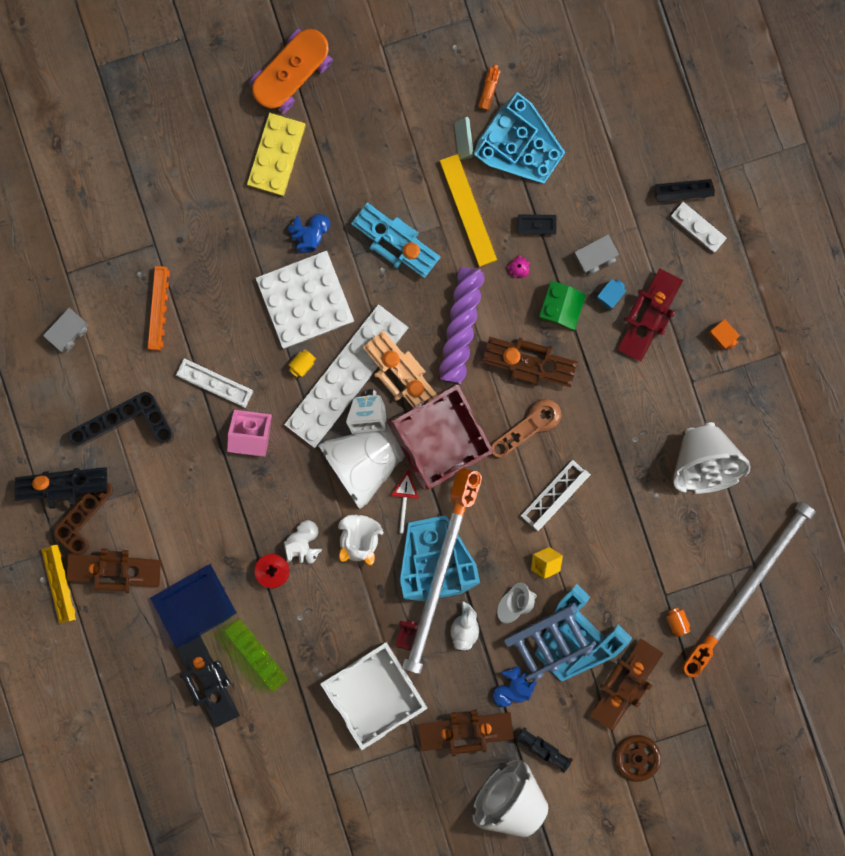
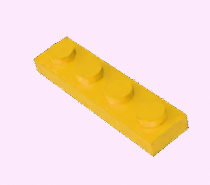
(58, 584)

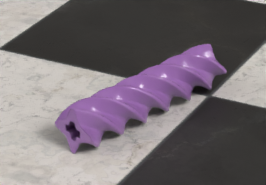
(460, 330)

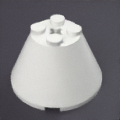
(708, 461)

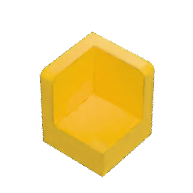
(546, 562)

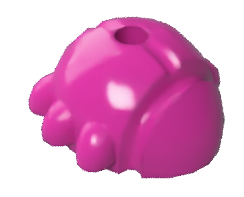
(520, 272)

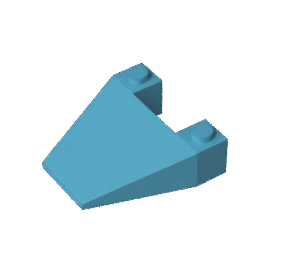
(605, 647)

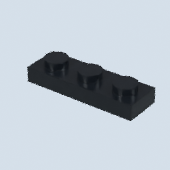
(684, 190)

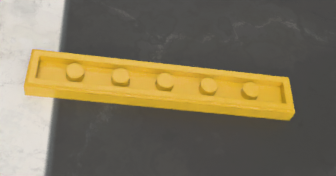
(468, 210)

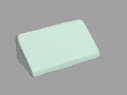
(463, 138)

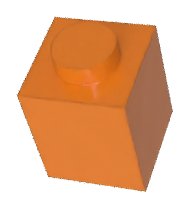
(724, 335)

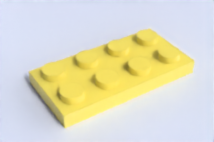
(276, 154)

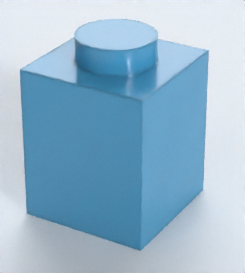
(611, 293)

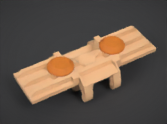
(403, 365)

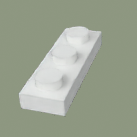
(698, 227)

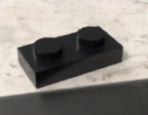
(536, 224)

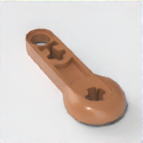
(532, 424)

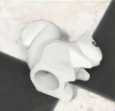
(298, 544)

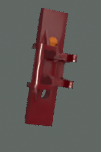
(661, 294)

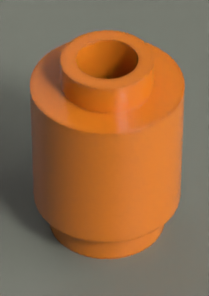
(678, 622)

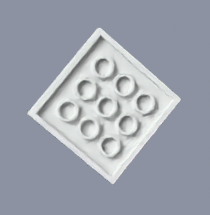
(305, 300)

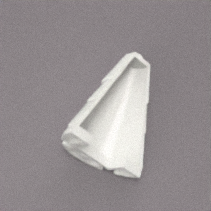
(363, 461)

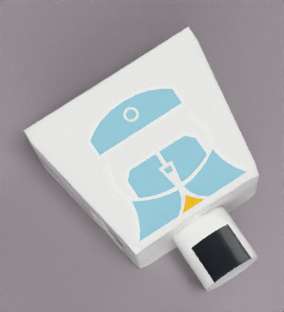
(367, 414)

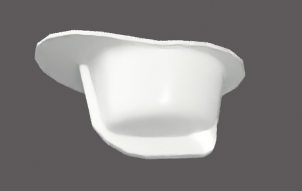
(516, 602)

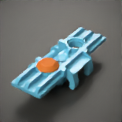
(401, 236)

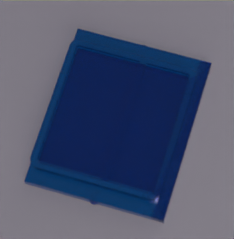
(193, 606)

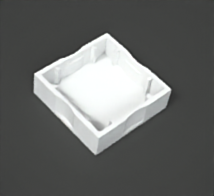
(374, 695)

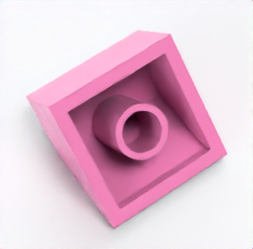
(249, 433)

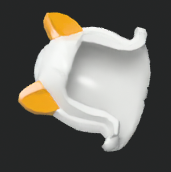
(359, 538)

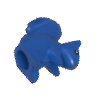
(309, 236)
(518, 690)

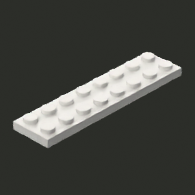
(342, 379)

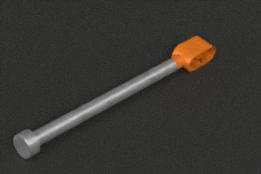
(463, 495)
(803, 512)

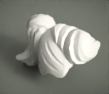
(465, 628)

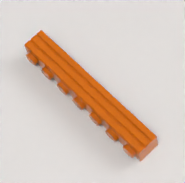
(158, 308)

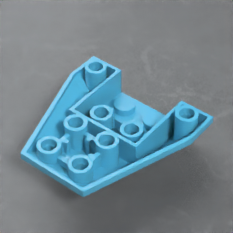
(519, 141)

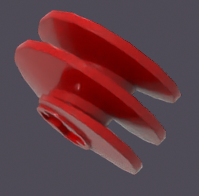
(279, 577)

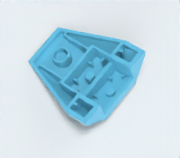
(421, 556)

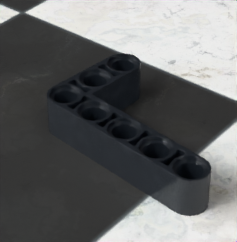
(122, 418)

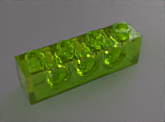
(256, 655)

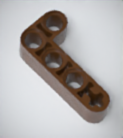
(87, 514)

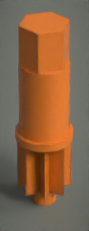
(489, 87)

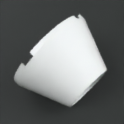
(511, 802)

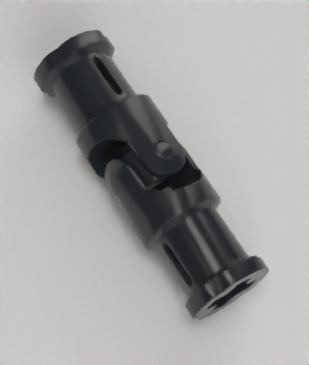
(540, 748)

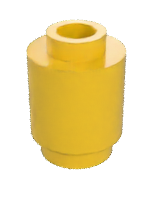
(301, 363)

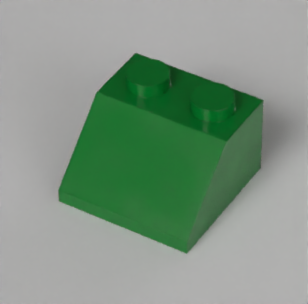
(562, 305)

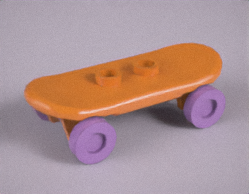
(290, 69)

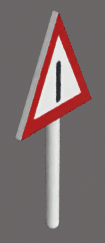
(406, 490)

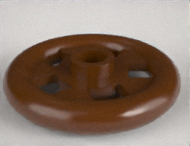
(654, 757)

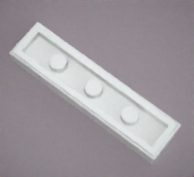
(214, 383)

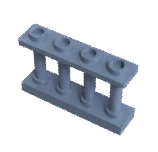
(551, 624)

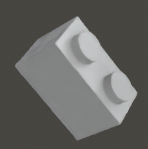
(596, 254)
(66, 330)

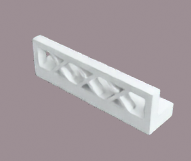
(561, 499)

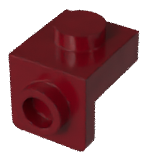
(406, 635)

